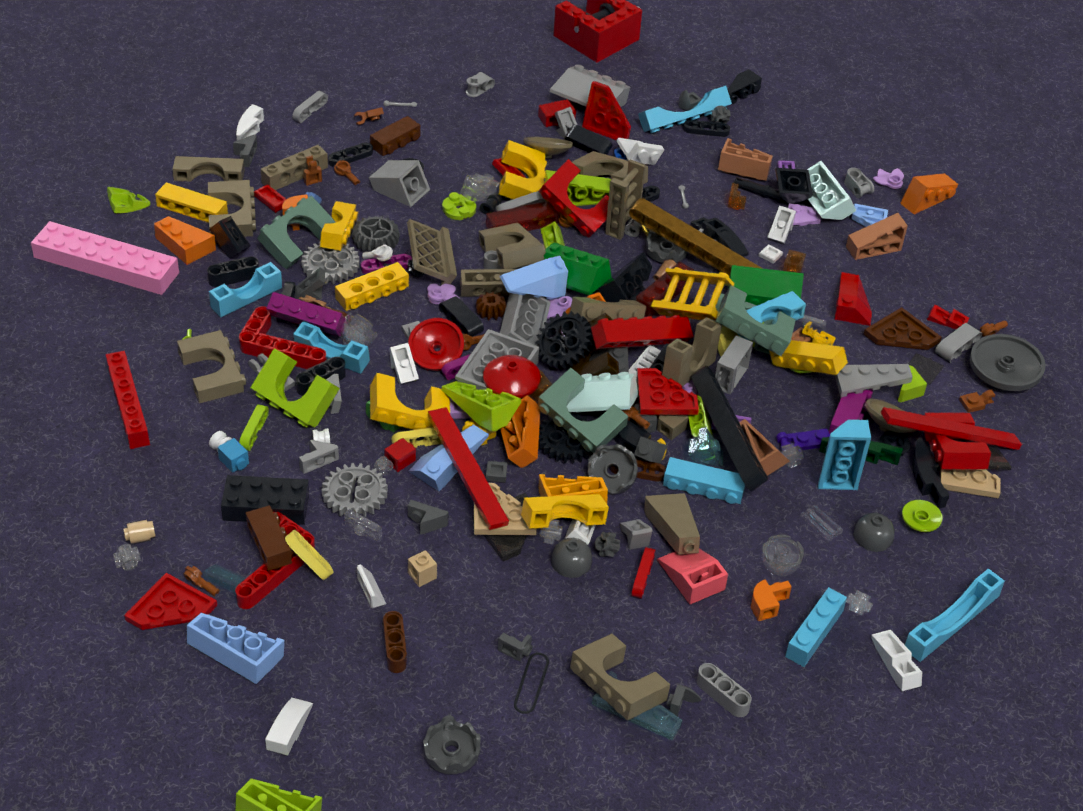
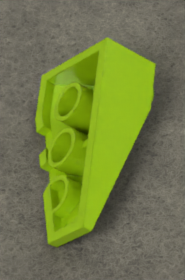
(483, 406)

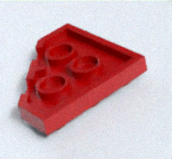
(604, 113)
(663, 395)
(169, 604)

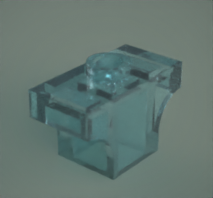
(705, 449)

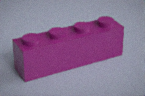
(299, 311)
(850, 408)

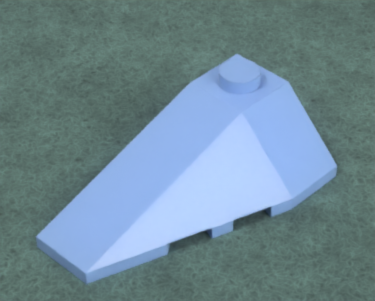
(542, 278)
(437, 467)

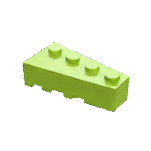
(585, 189)

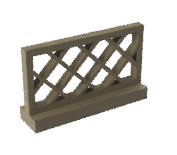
(443, 253)

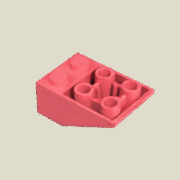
(695, 574)

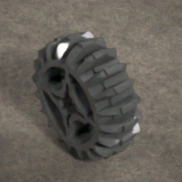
(375, 232)

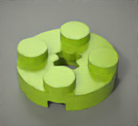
(449, 206)

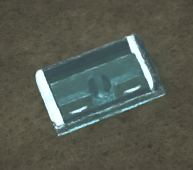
(223, 577)

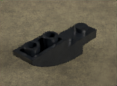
(721, 233)
(925, 474)

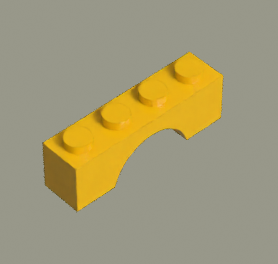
(336, 234)
(585, 508)

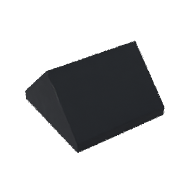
(794, 185)
(229, 237)

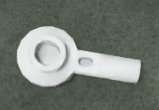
(382, 253)

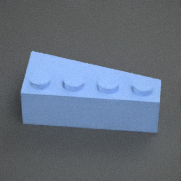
(235, 647)

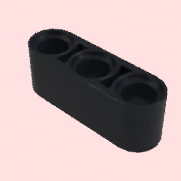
(588, 140)
(232, 271)
(462, 316)
(332, 366)

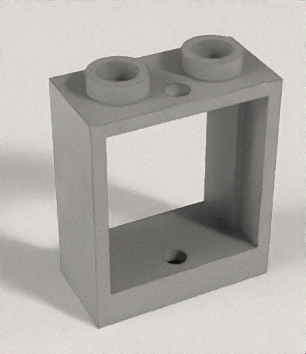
(733, 363)

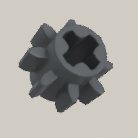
(720, 115)
(607, 544)

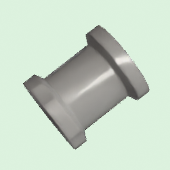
(631, 226)

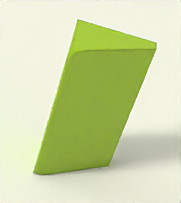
(552, 234)

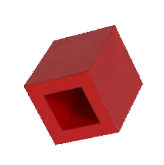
(401, 454)

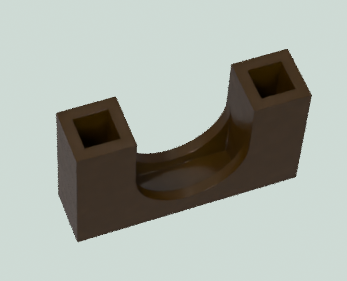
(602, 364)

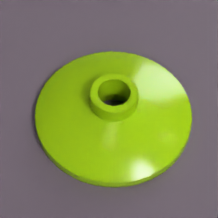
(925, 510)

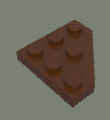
(902, 330)

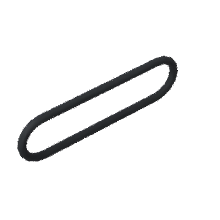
(522, 681)

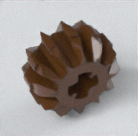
(490, 305)

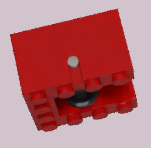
(601, 29)

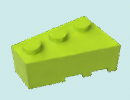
(268, 797)

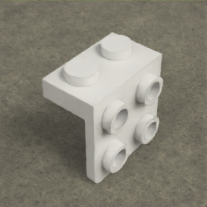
(640, 151)

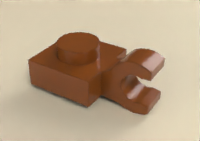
(372, 114)
(313, 173)
(974, 402)

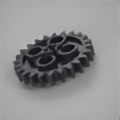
(553, 340)
(558, 442)

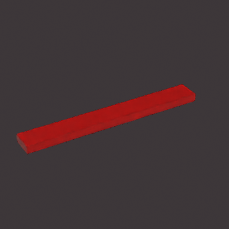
(950, 428)
(468, 468)

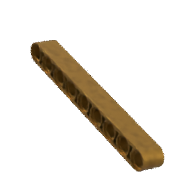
(687, 237)

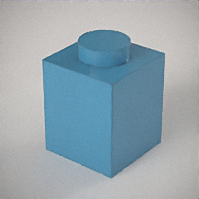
(233, 455)

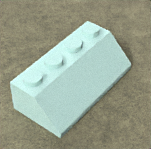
(828, 195)
(604, 391)

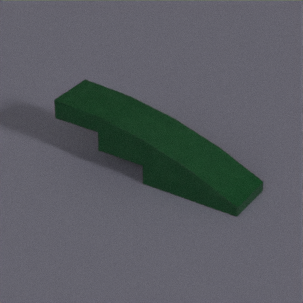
(876, 452)

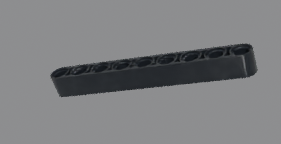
(729, 428)

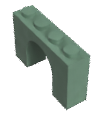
(275, 236)
(735, 317)
(590, 433)

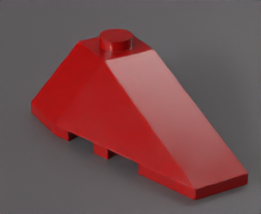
(852, 301)

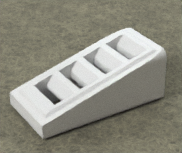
(649, 354)

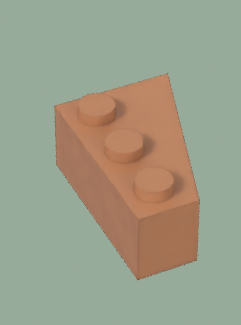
(878, 239)
(767, 453)

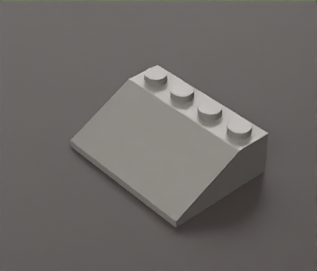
(577, 81)
(490, 347)

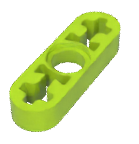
(253, 426)

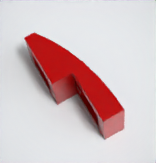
(953, 320)

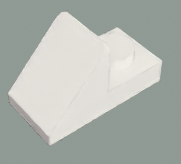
(782, 224)
(403, 362)

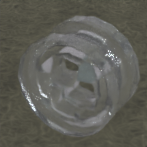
(383, 465)

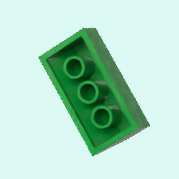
(584, 269)
(765, 283)

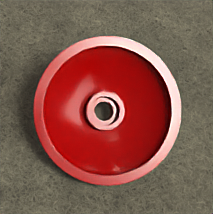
(434, 334)
(512, 375)

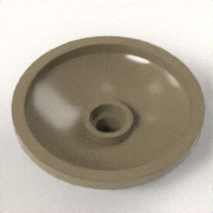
(548, 145)
(874, 408)

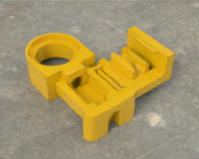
(818, 338)

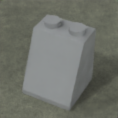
(400, 181)

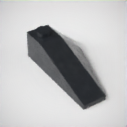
(627, 281)

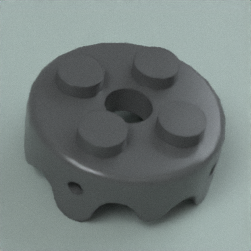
(655, 249)
(616, 456)
(449, 733)

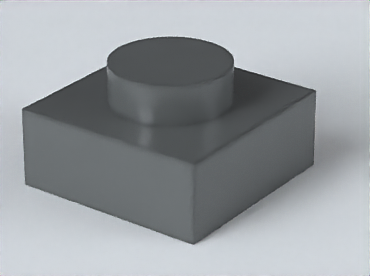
(496, 471)

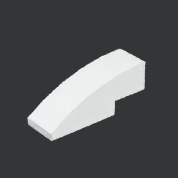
(250, 122)
(897, 660)
(288, 726)

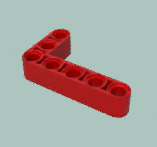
(255, 341)
(262, 581)

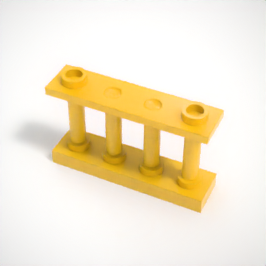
(694, 310)

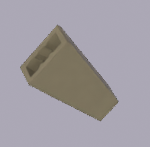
(674, 521)

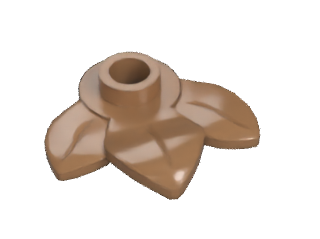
(312, 300)

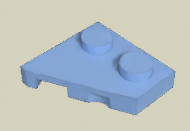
(868, 215)

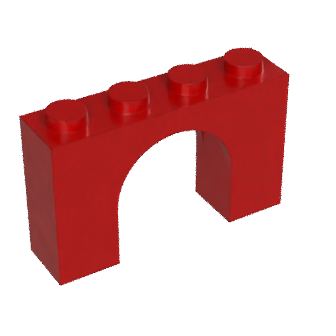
(556, 193)
(956, 454)

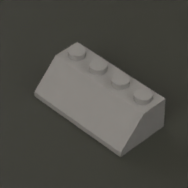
(525, 317)

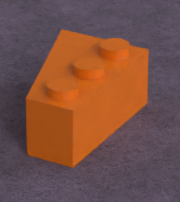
(928, 191)
(184, 240)
(522, 433)

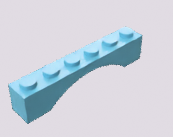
(659, 117)
(932, 634)

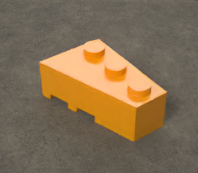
(568, 487)

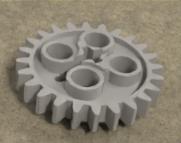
(336, 263)
(368, 494)

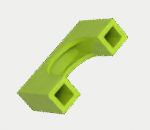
(271, 385)

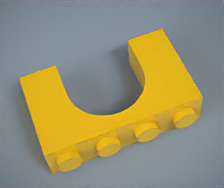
(529, 161)
(388, 409)

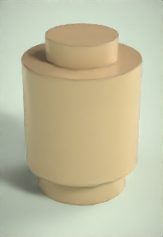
(139, 531)

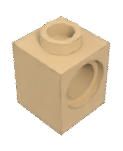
(422, 568)

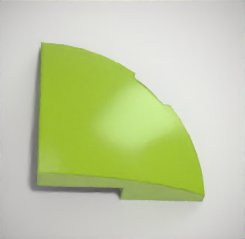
(120, 197)

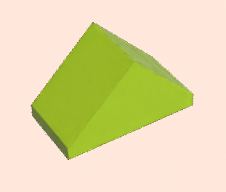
(914, 389)

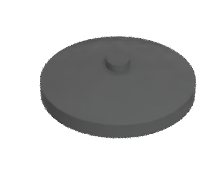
(1007, 362)

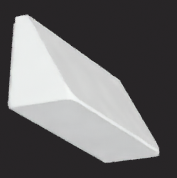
(580, 530)
(369, 587)

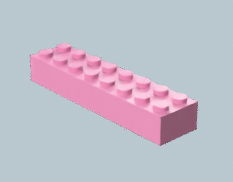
(105, 257)

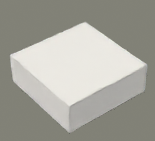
(770, 253)

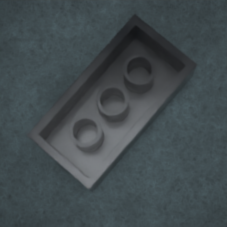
(251, 493)

